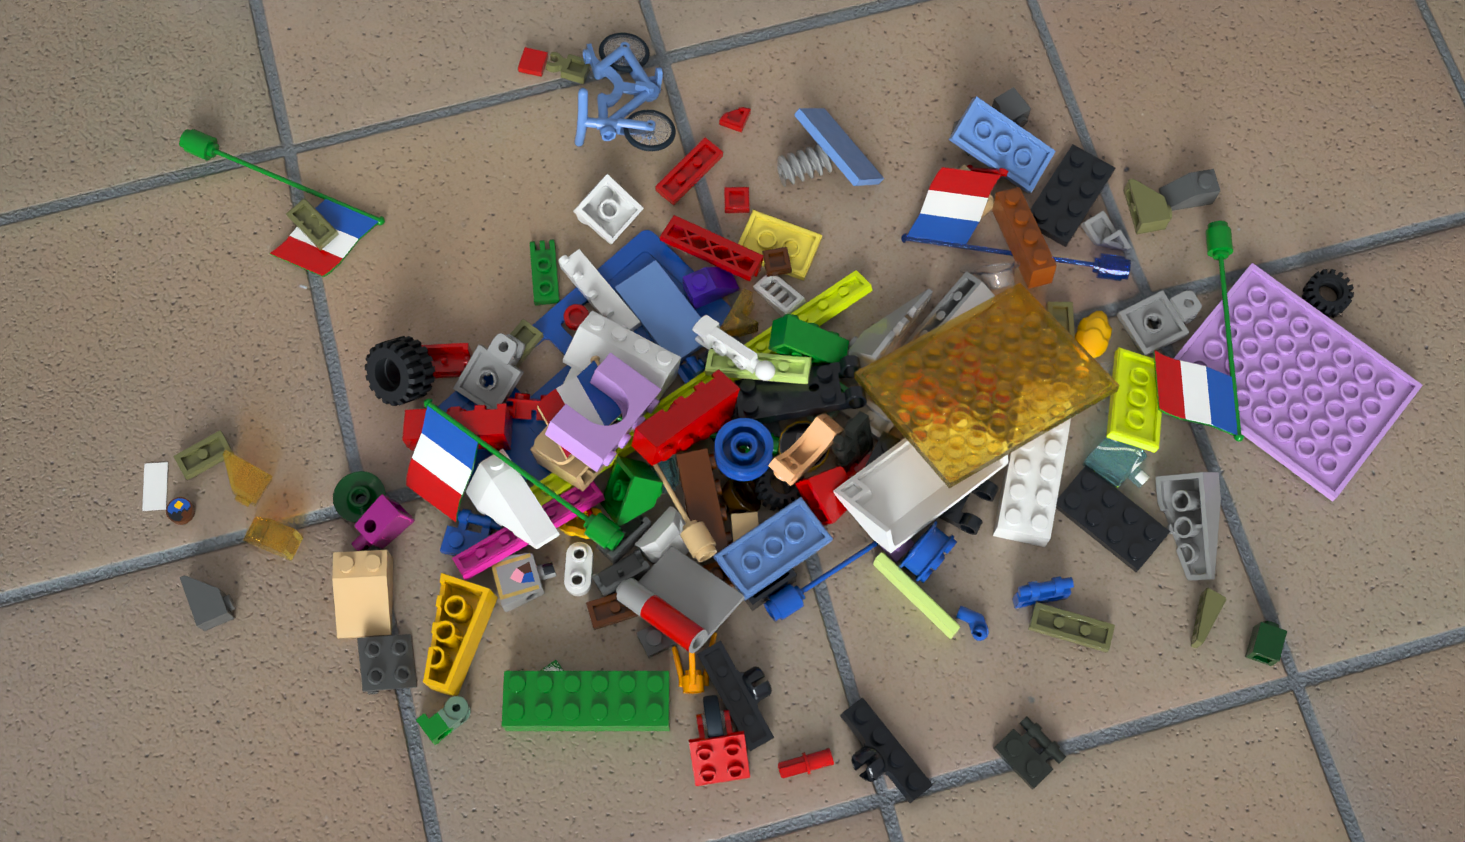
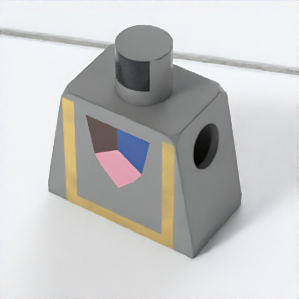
(520, 579)

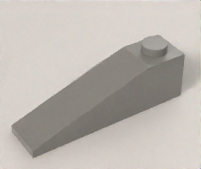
(887, 332)

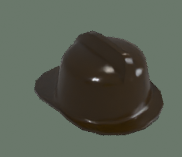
(740, 496)

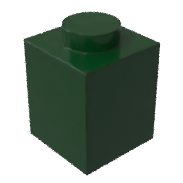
(1266, 643)

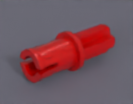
(805, 763)

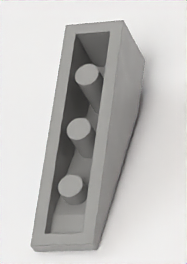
(962, 297)

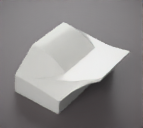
(663, 535)

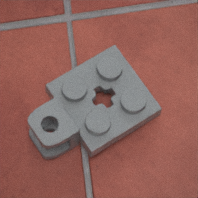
(1170, 314)
(495, 360)

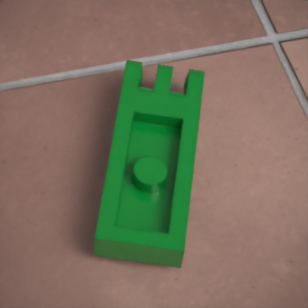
(544, 273)

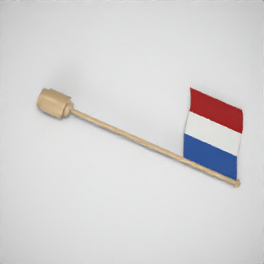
(603, 410)

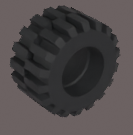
(399, 370)

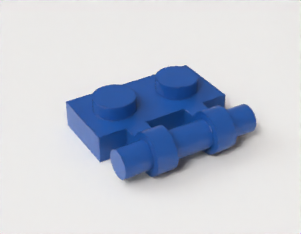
(459, 539)
(1043, 592)

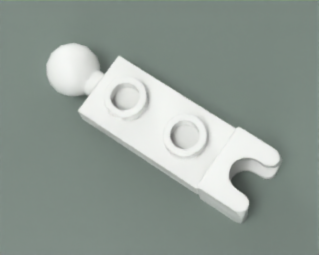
(724, 345)

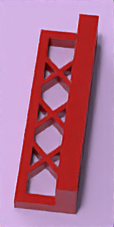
(712, 248)

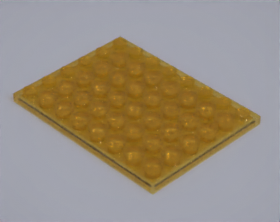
(985, 384)

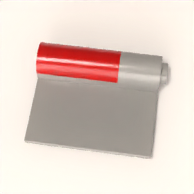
(680, 599)

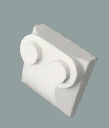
(608, 209)

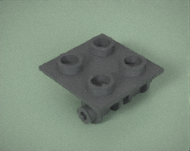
(386, 663)

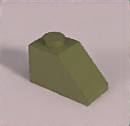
(1146, 207)

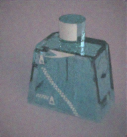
(1118, 462)

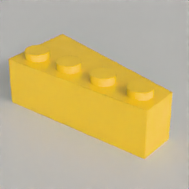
(457, 631)

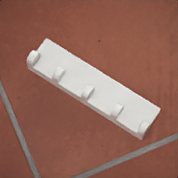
(597, 290)

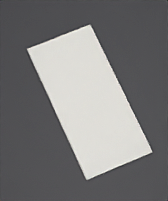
(155, 486)

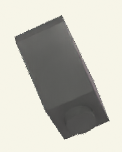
(1191, 190)
(207, 603)

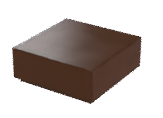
(777, 261)

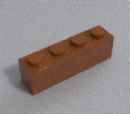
(1024, 237)

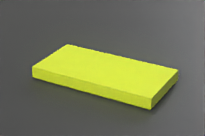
(1134, 407)

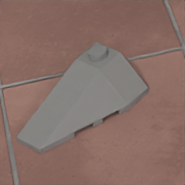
(1193, 514)

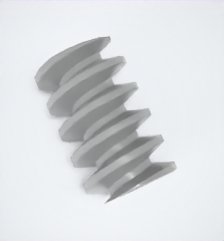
(802, 164)

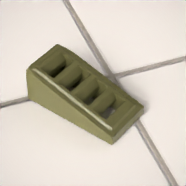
(1207, 613)

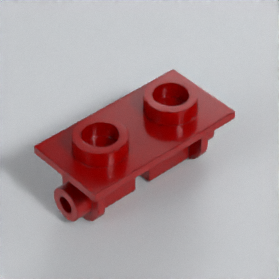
(524, 405)

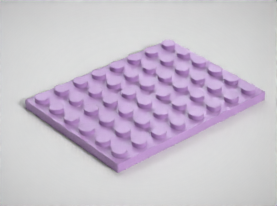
(1301, 381)

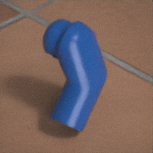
(976, 622)

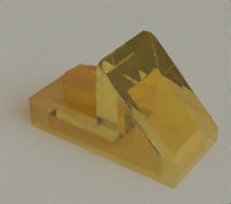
(737, 321)

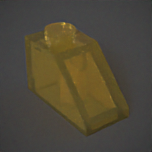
(245, 479)
(273, 537)

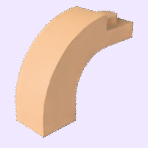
(806, 450)

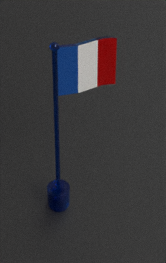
(955, 209)

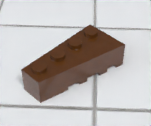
(702, 494)

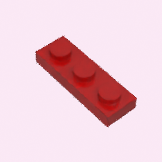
(689, 171)

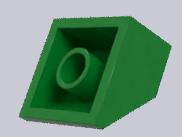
(630, 490)

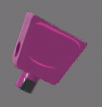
(381, 524)

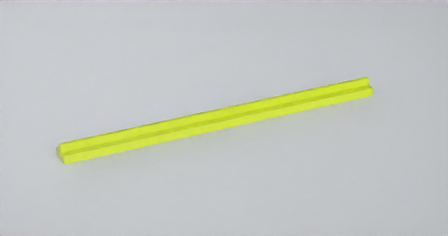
(815, 311)

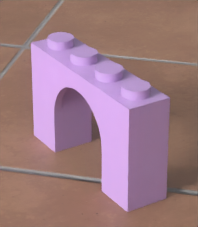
(594, 442)

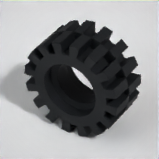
(1337, 284)
(771, 496)

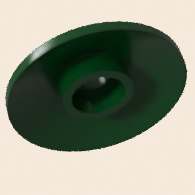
(351, 488)

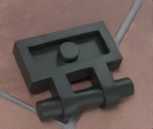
(856, 442)
(1023, 758)

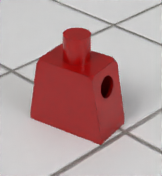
(819, 493)

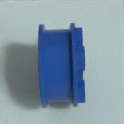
(743, 465)
(928, 552)

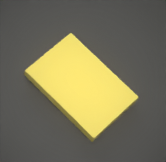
(768, 233)

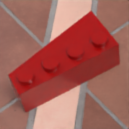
(687, 420)
(489, 424)

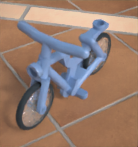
(643, 129)

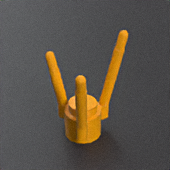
(693, 681)

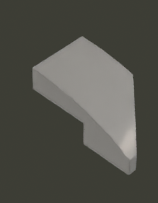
(1103, 233)

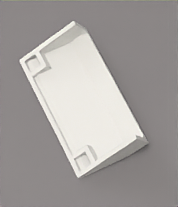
(903, 494)

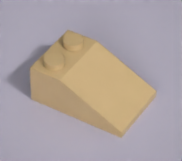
(363, 593)

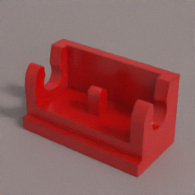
(449, 358)

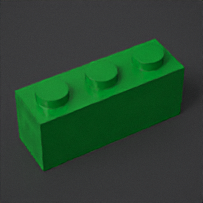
(805, 339)

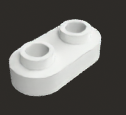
(578, 568)

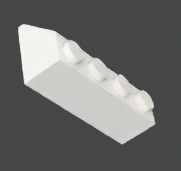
(602, 336)

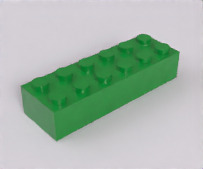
(586, 701)

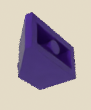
(708, 285)

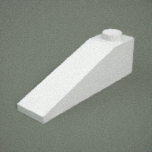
(508, 500)

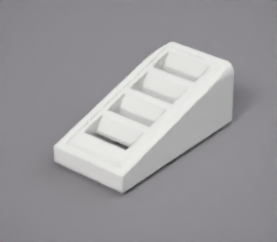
(790, 305)

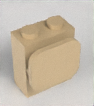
(571, 470)

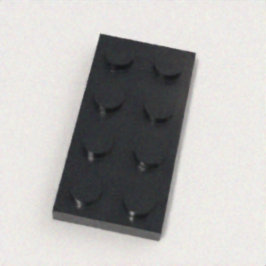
(1070, 194)
(1111, 518)

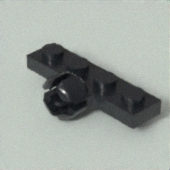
(738, 693)
(883, 752)

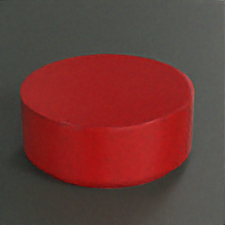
(575, 315)

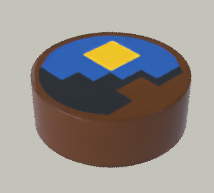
(180, 510)

